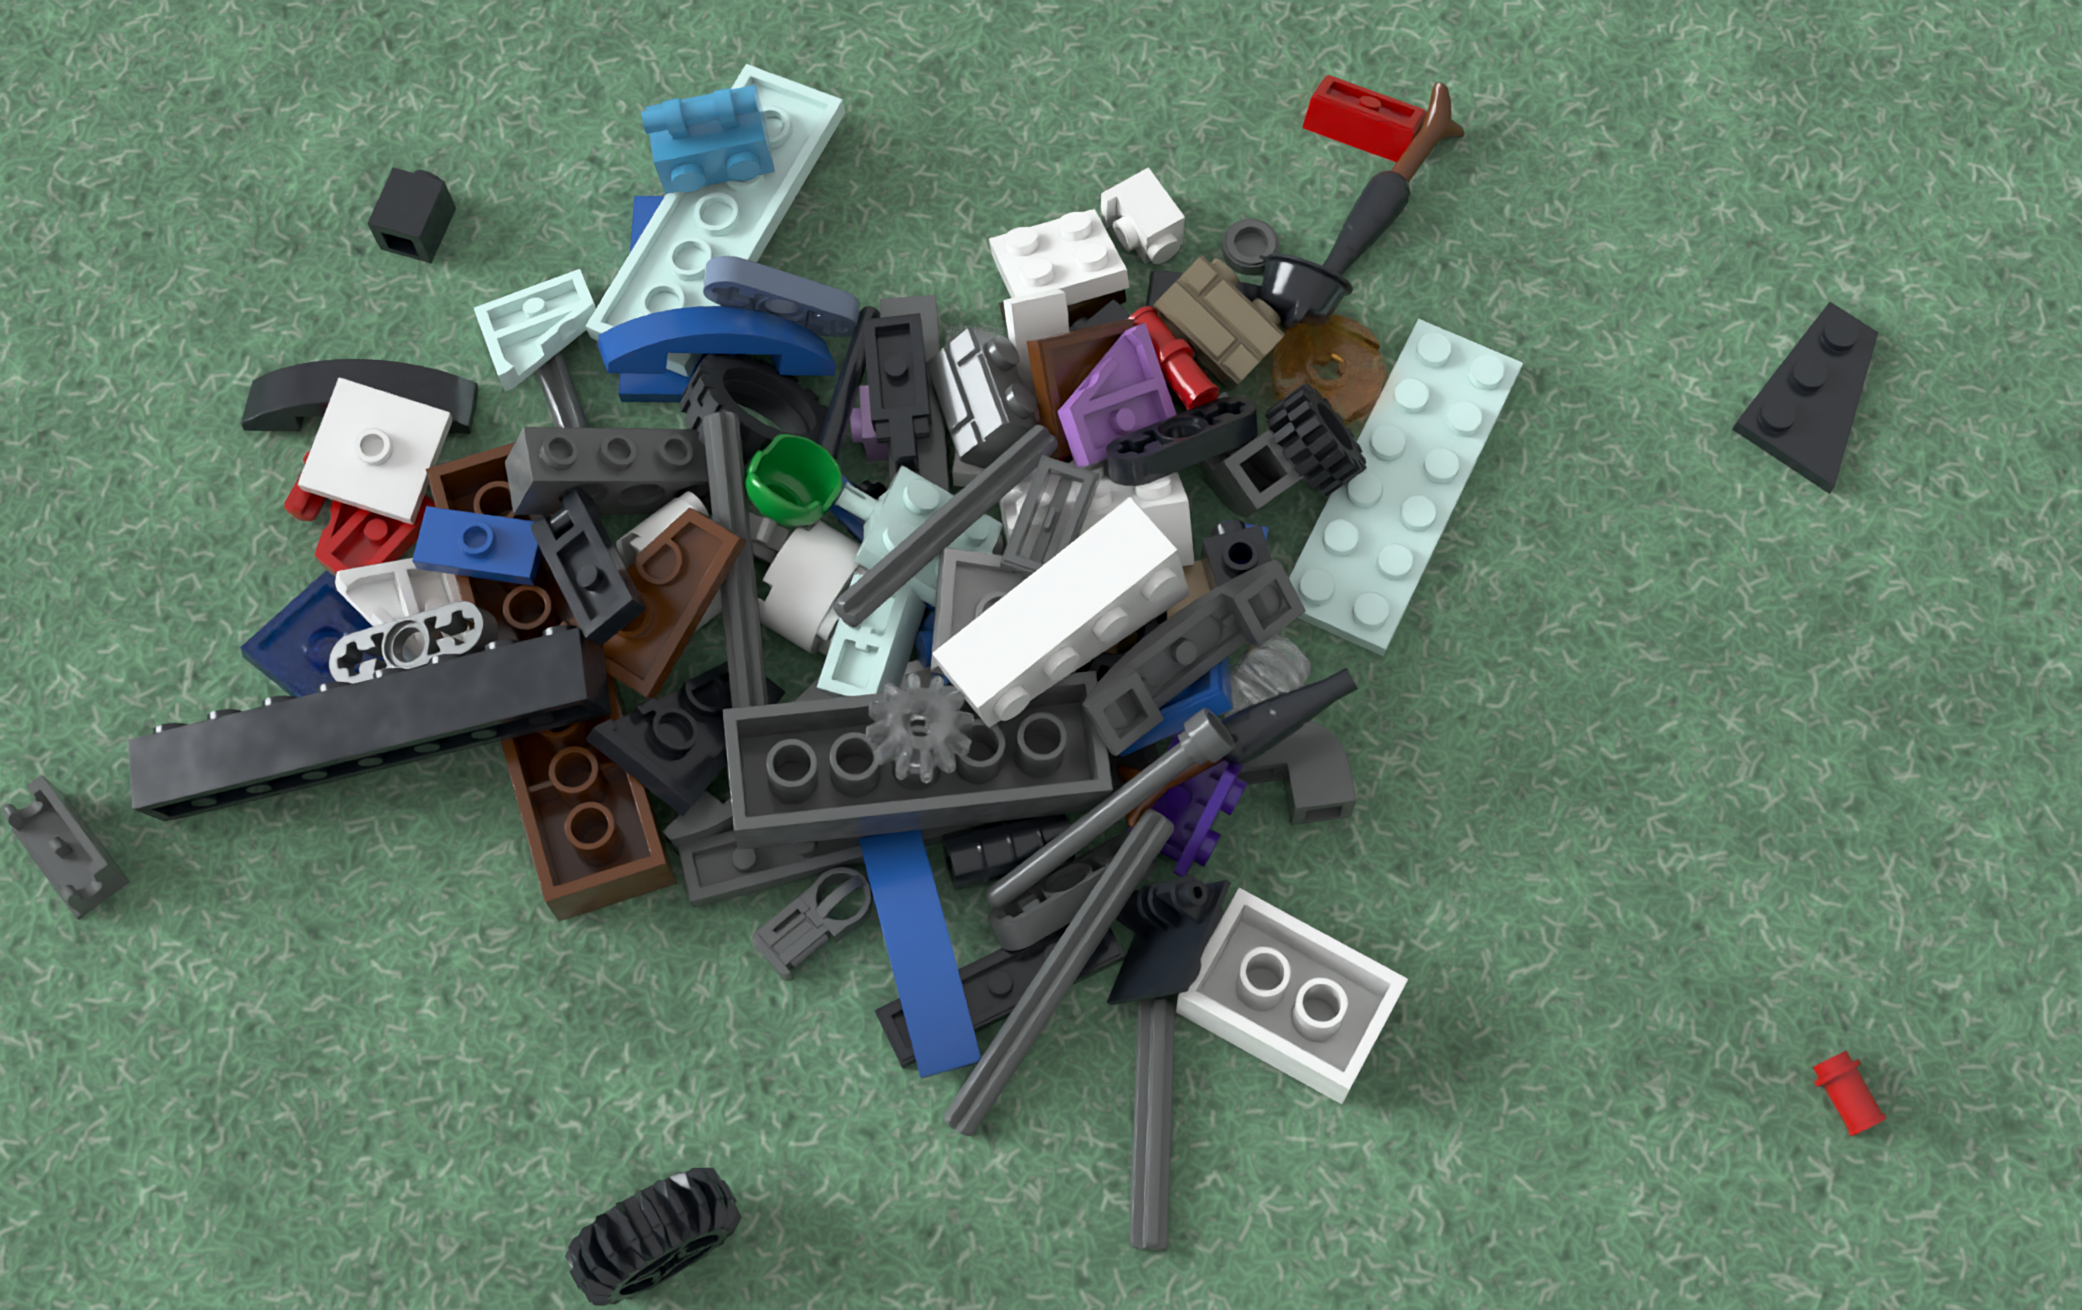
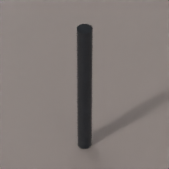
(846, 388)

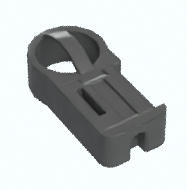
(804, 923)

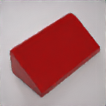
(1363, 118)

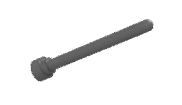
(1202, 740)

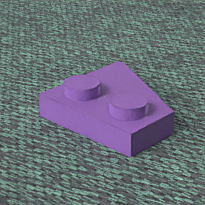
(1116, 398)

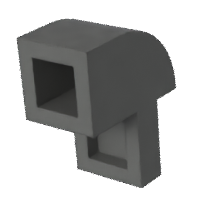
(1250, 474)
(1313, 775)

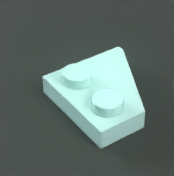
(534, 325)

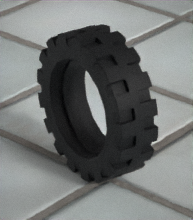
(734, 380)

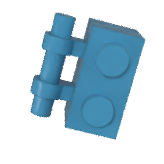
(709, 139)

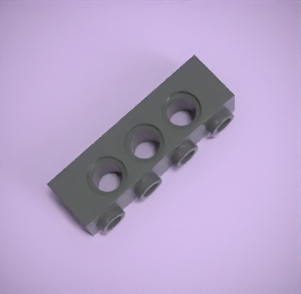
(615, 466)

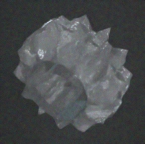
(1267, 672)
(897, 736)

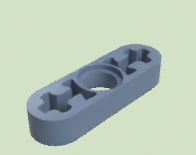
(757, 287)

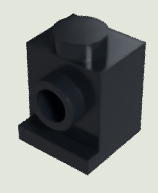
(1230, 543)

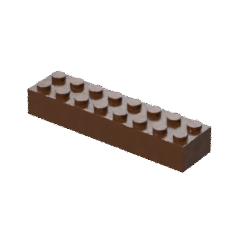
(581, 812)

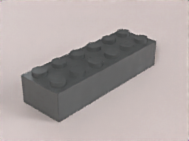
(814, 777)

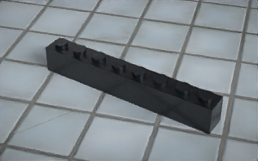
(369, 724)

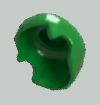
(793, 481)

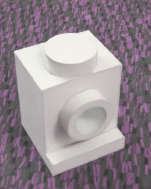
(1144, 217)

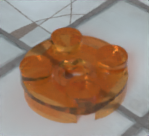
(1338, 341)

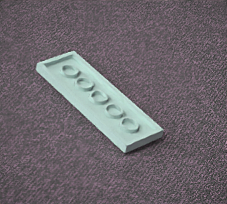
(724, 217)
(1418, 458)

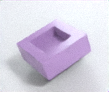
(863, 430)

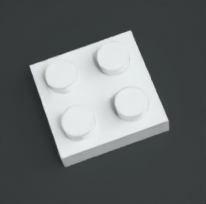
(1062, 255)

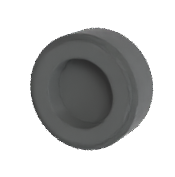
(1246, 242)

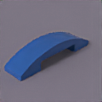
(645, 341)
(920, 952)

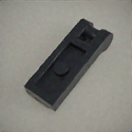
(588, 567)

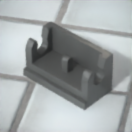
(65, 848)

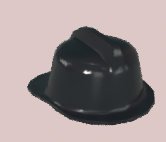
(1301, 290)

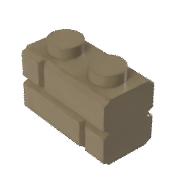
(1219, 320)

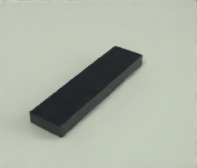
(996, 985)

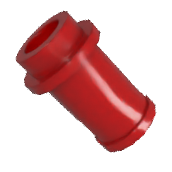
(1848, 1092)

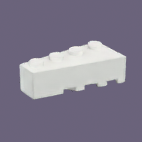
(1065, 614)

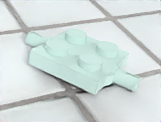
(899, 513)

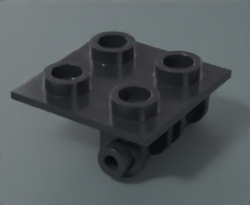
(1169, 937)

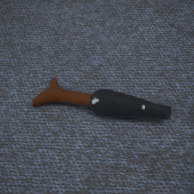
(1389, 191)
(1258, 729)

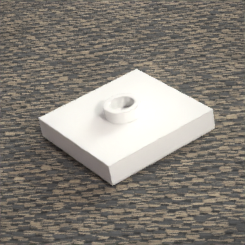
(375, 451)

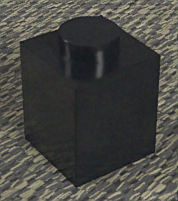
(412, 214)

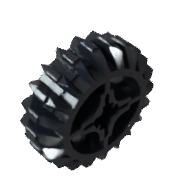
(652, 1236)

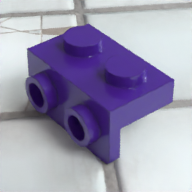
(1194, 809)

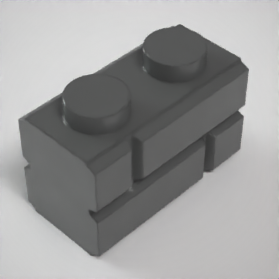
(982, 395)

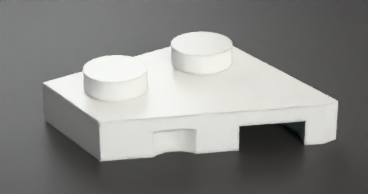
(398, 591)

